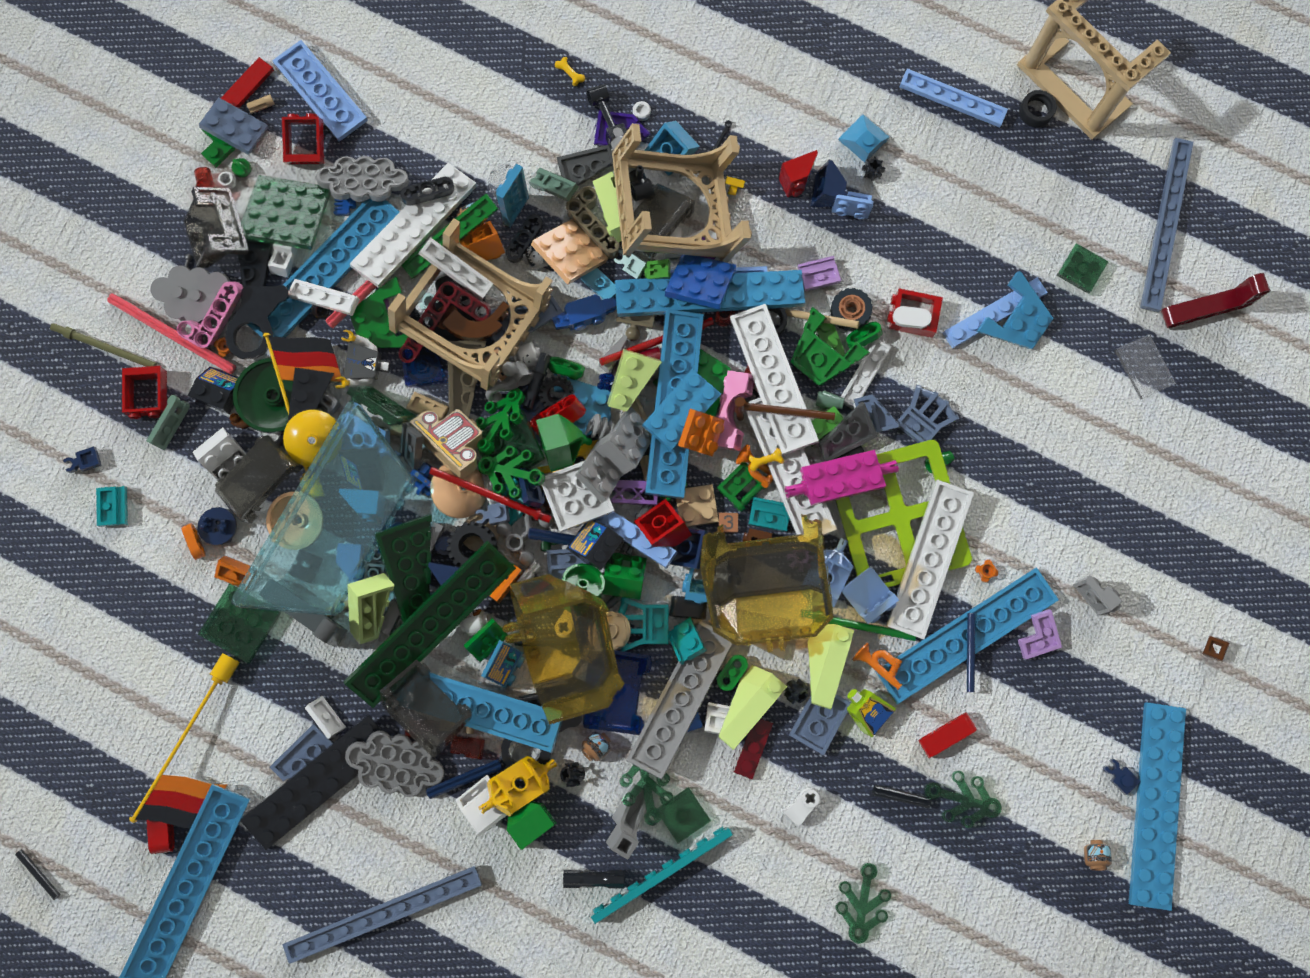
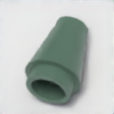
(827, 400)

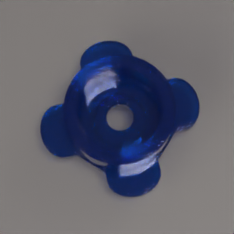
(606, 381)

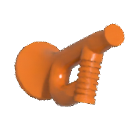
(743, 457)
(865, 656)

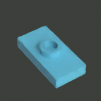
(600, 284)

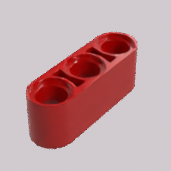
(568, 407)
(947, 735)
(160, 837)

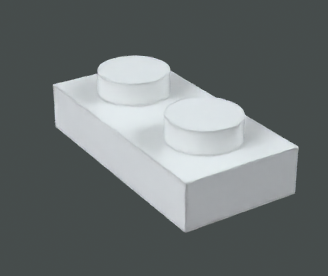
(325, 717)

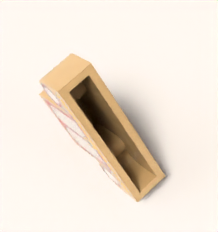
(451, 440)

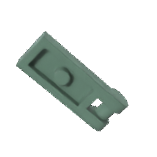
(554, 184)
(168, 422)

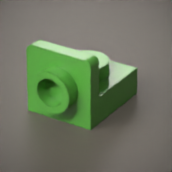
(658, 269)

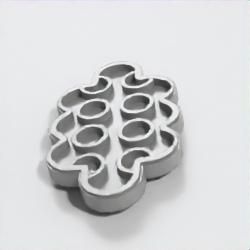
(362, 178)
(189, 292)
(394, 764)

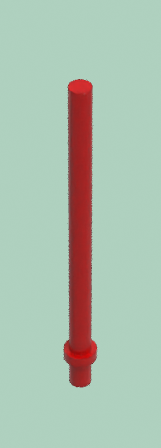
(645, 345)
(537, 514)

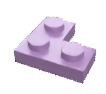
(1046, 636)

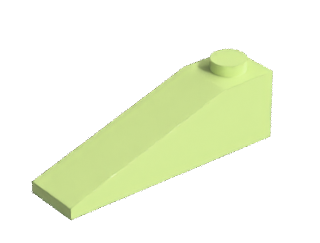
(826, 662)
(752, 699)

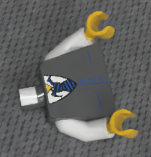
(362, 362)

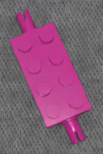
(842, 478)

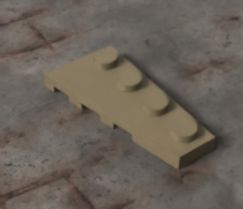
(460, 384)

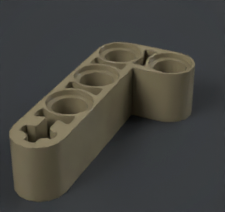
(595, 226)

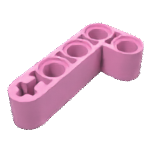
(214, 311)

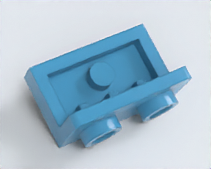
(694, 588)

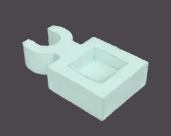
(632, 265)

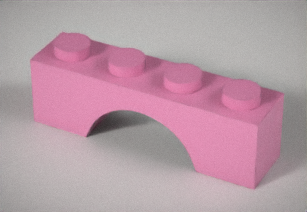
(736, 385)

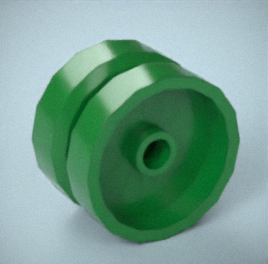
(585, 577)

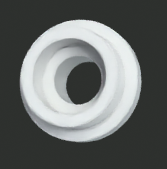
(227, 176)

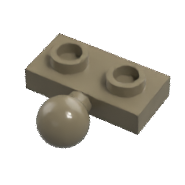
(633, 332)

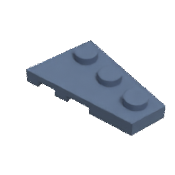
(301, 752)

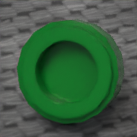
(241, 167)

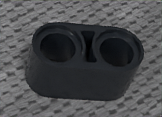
(687, 608)

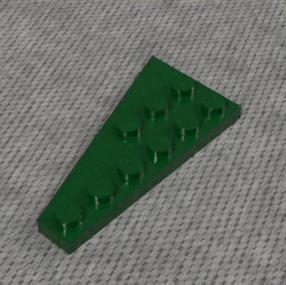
(406, 561)

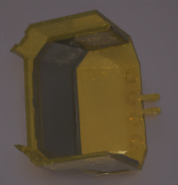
(767, 586)
(565, 646)

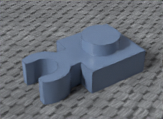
(496, 514)

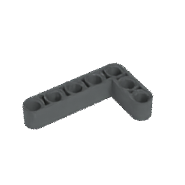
(322, 626)

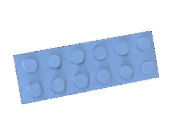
(320, 90)

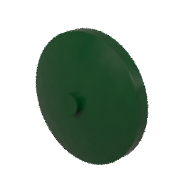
(260, 399)

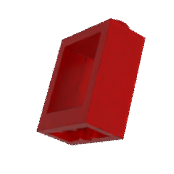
(302, 159)
(935, 309)
(143, 373)

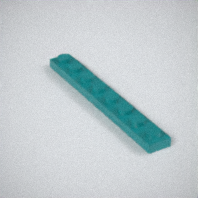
(654, 878)

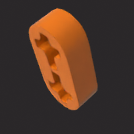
(193, 541)

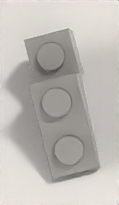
(624, 836)

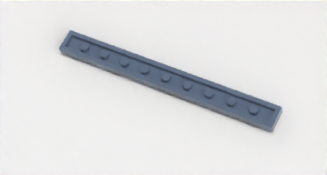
(1166, 225)
(382, 914)

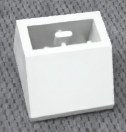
(219, 454)
(469, 806)

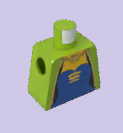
(868, 711)

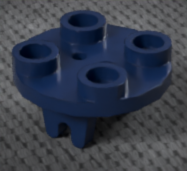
(208, 524)

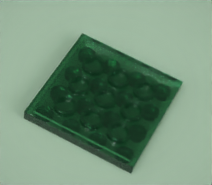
(285, 212)

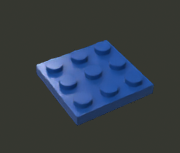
(700, 281)

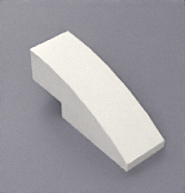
(282, 260)

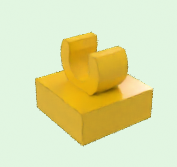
(734, 183)

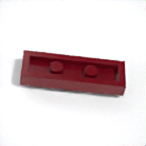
(753, 749)

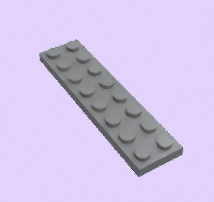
(678, 705)

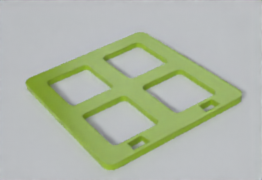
(898, 514)

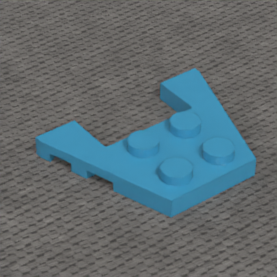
(1026, 321)
(592, 399)

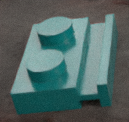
(111, 506)
(768, 514)
(686, 641)

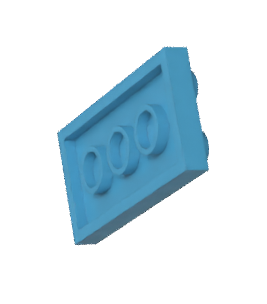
(512, 195)
(670, 417)

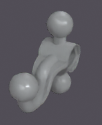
(517, 375)
(526, 558)

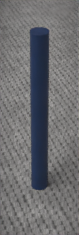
(971, 652)

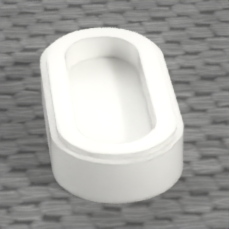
(911, 317)

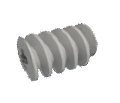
(600, 426)

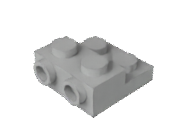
(1100, 599)

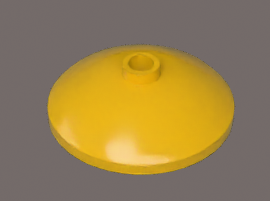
(301, 427)

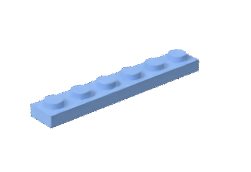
(953, 98)
(996, 311)
(634, 537)

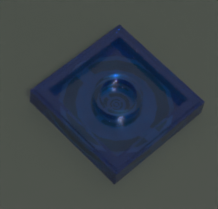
(423, 370)

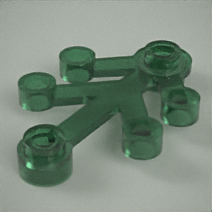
(648, 785)
(967, 800)
(862, 906)

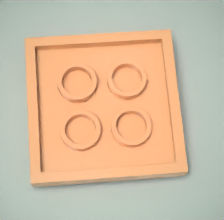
(569, 251)

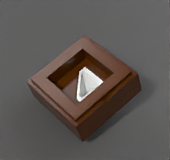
(1216, 648)

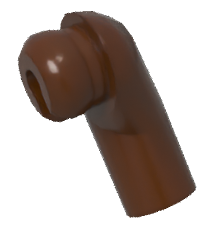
(237, 421)

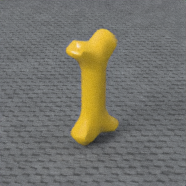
(576, 78)
(756, 462)

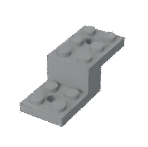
(615, 455)

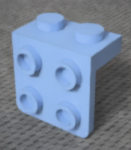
(853, 204)
(869, 596)

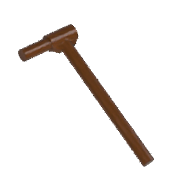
(742, 406)

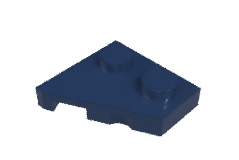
(531, 494)

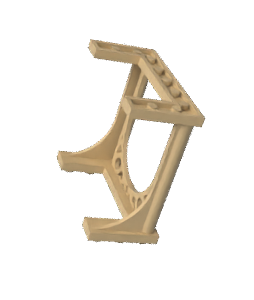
(1116, 68)
(710, 164)
(533, 296)

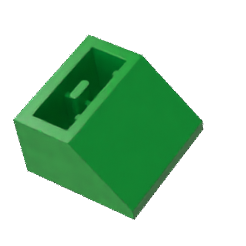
(624, 576)

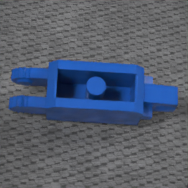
(584, 313)

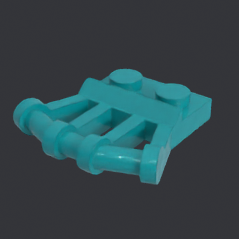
(655, 623)

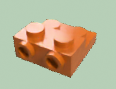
(701, 432)

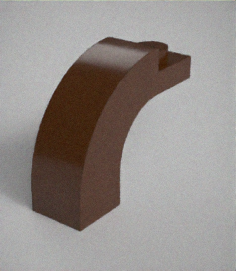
(476, 330)

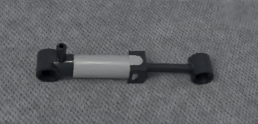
(640, 185)

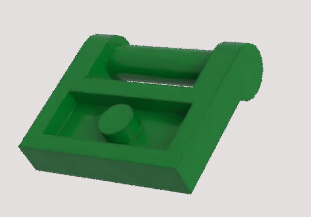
(736, 483)

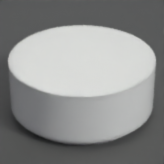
(642, 110)

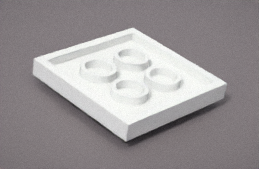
(571, 500)

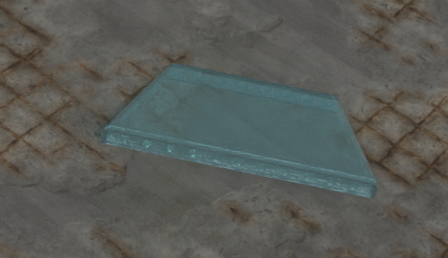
(329, 522)

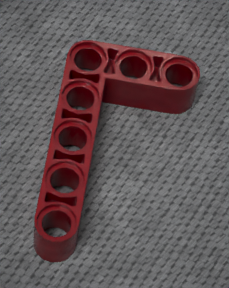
(1216, 304)
(437, 316)

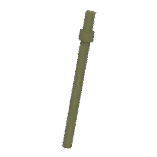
(71, 333)

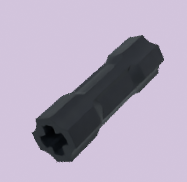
(580, 878)

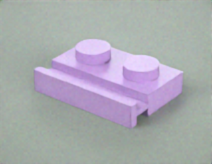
(819, 273)

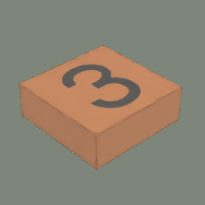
(729, 521)

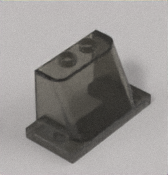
(214, 226)

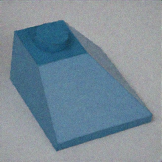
(863, 138)

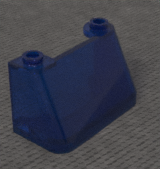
(622, 713)

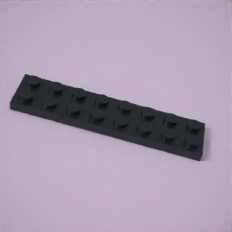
(306, 788)

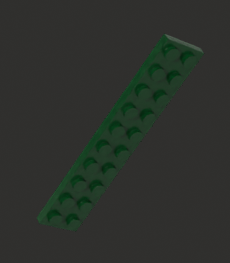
(431, 622)

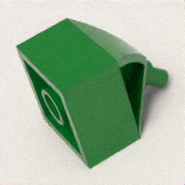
(560, 441)
(529, 823)

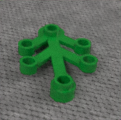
(511, 402)
(510, 470)

